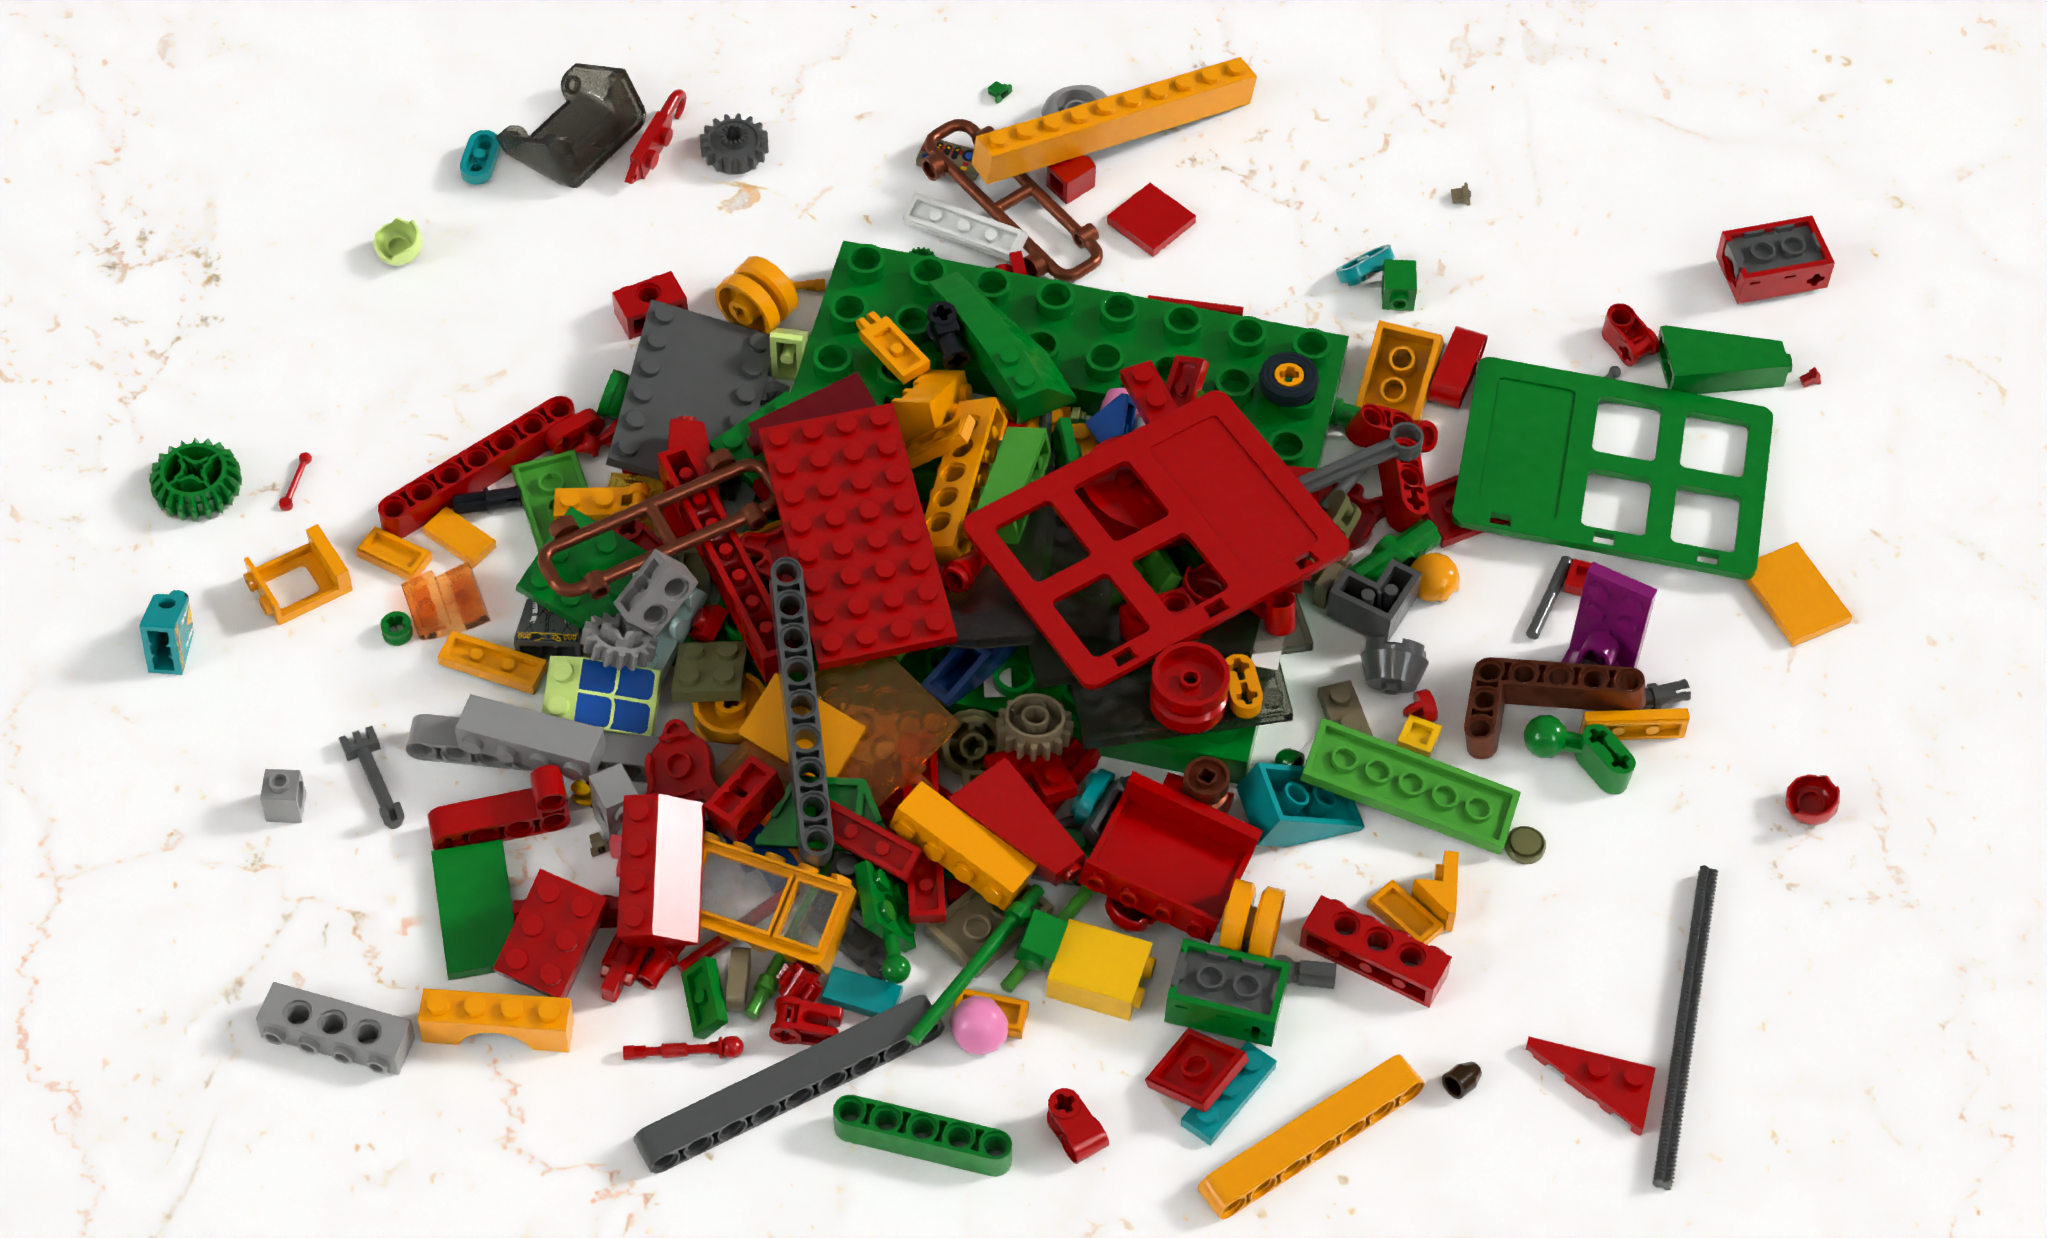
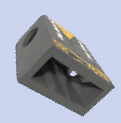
(546, 634)

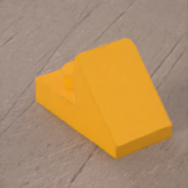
(1440, 894)

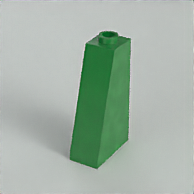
(1720, 362)

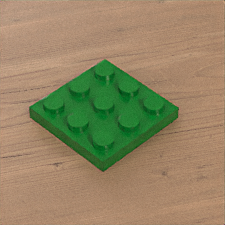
(572, 565)

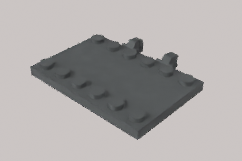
(689, 369)

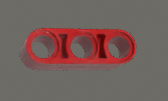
(1457, 367)

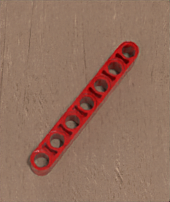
(472, 468)

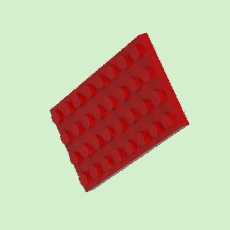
(858, 536)

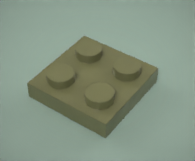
(710, 671)

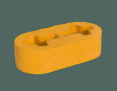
(1249, 684)

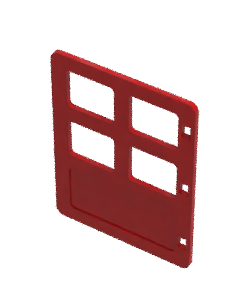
(1219, 493)

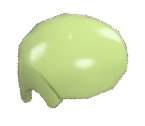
(398, 242)

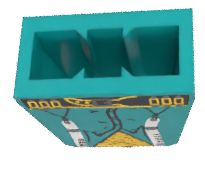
(167, 617)

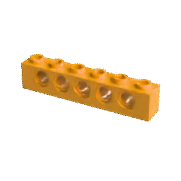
(961, 477)

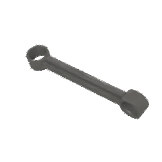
(1367, 458)

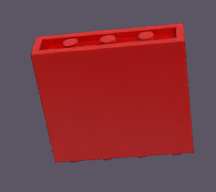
(1170, 857)

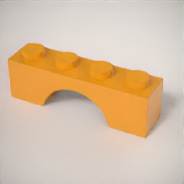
(535, 1020)

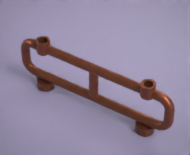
(1038, 261)
(596, 583)

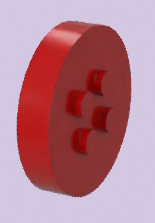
(1122, 503)

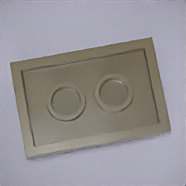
(972, 922)

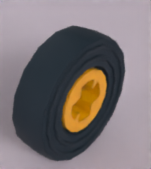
(1284, 393)

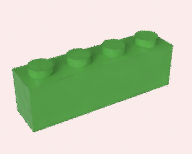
(1019, 461)

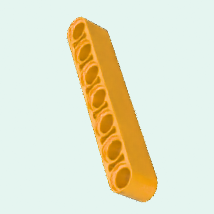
(1310, 1136)

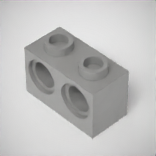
(655, 592)

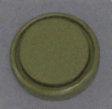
(1525, 845)

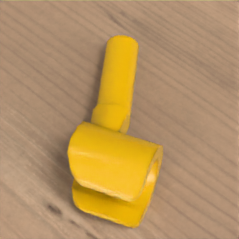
(582, 791)

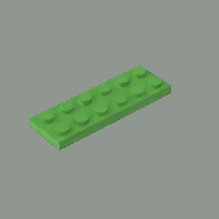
(1410, 786)

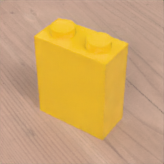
(1101, 970)

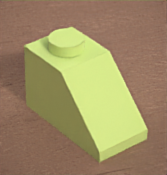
(786, 352)

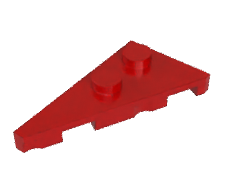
(1610, 1081)

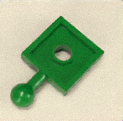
(887, 916)

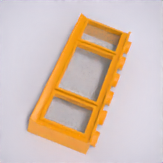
(774, 903)

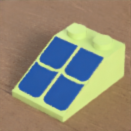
(603, 695)

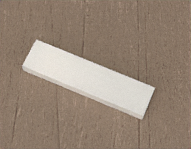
(963, 226)

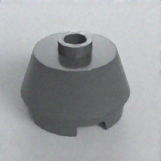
(1393, 665)

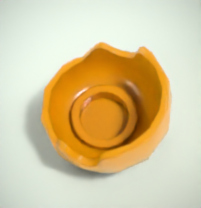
(1438, 578)

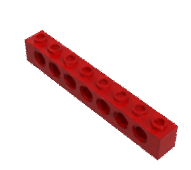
(725, 560)

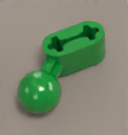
(1595, 750)

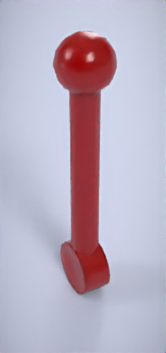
(286, 502)

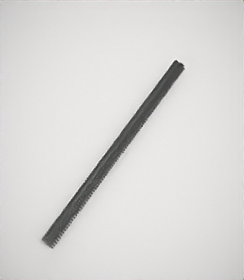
(1685, 1028)

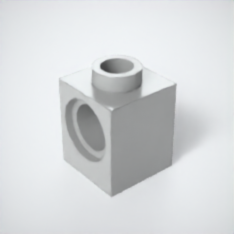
(283, 795)

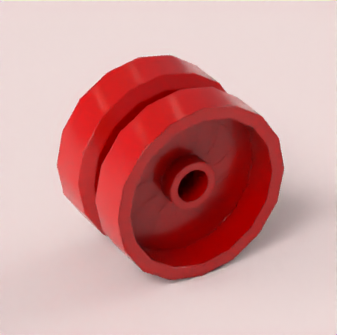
(1189, 687)

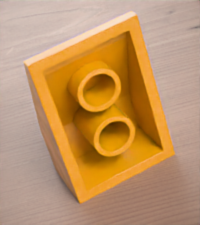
(1400, 368)

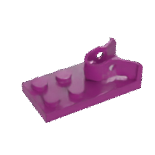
(1611, 619)

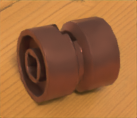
(1207, 781)

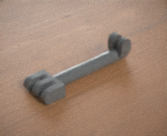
(390, 812)

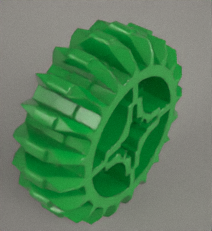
(195, 479)

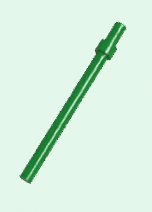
(1015, 916)

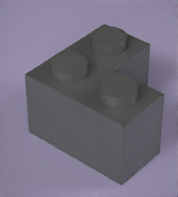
(1371, 605)

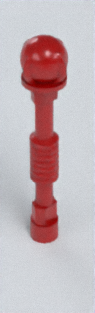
(729, 1047)

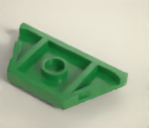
(848, 792)

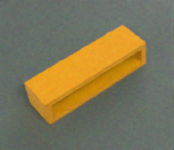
(962, 846)

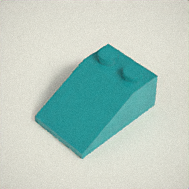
(1292, 809)

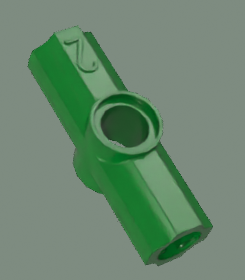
(1402, 548)

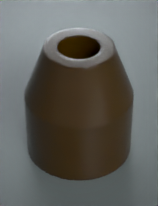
(1461, 1079)

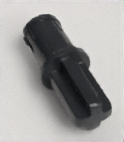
(486, 500)

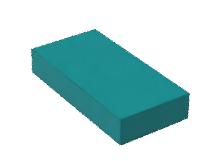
(860, 992)

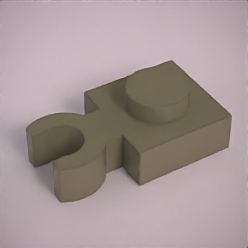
(1328, 579)

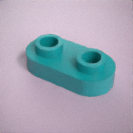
(480, 157)
(1356, 269)
(1094, 789)

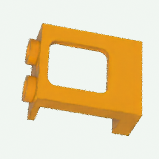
(321, 562)

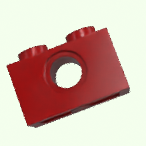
(633, 301)

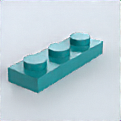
(1212, 1123)

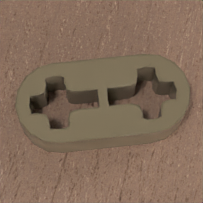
(738, 979)

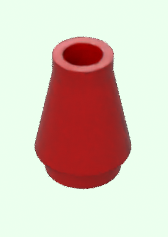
(963, 571)

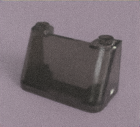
(585, 131)

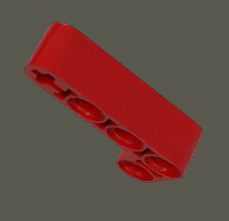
(1400, 481)
(504, 815)

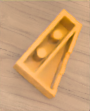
(931, 401)

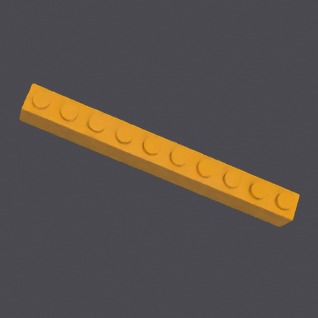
(1113, 120)

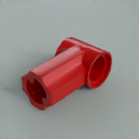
(1278, 613)

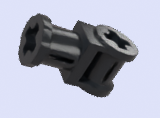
(945, 335)

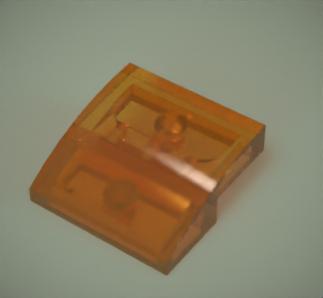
(445, 602)

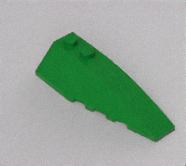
(1005, 353)

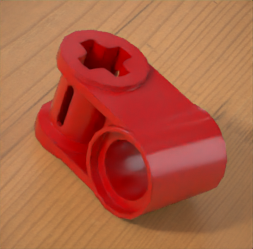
(1628, 334)
(1077, 1130)

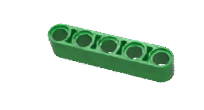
(935, 1148)

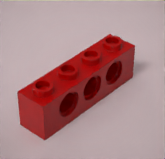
(1384, 967)

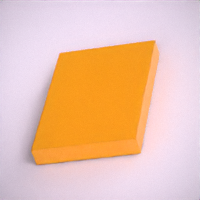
(1797, 595)
(767, 729)

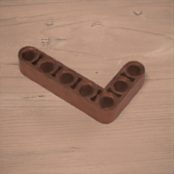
(1547, 685)

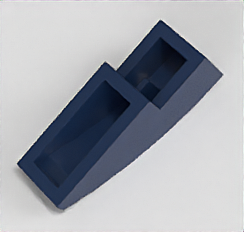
(964, 671)

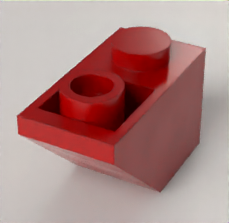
(1071, 178)

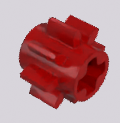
(800, 981)

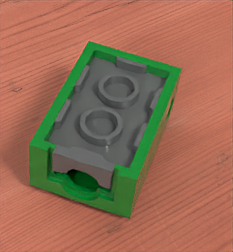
(1227, 992)

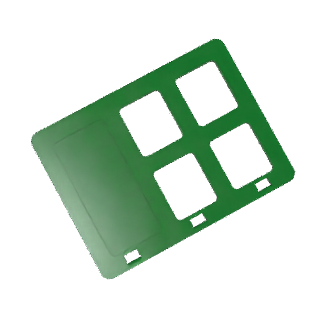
(1534, 450)

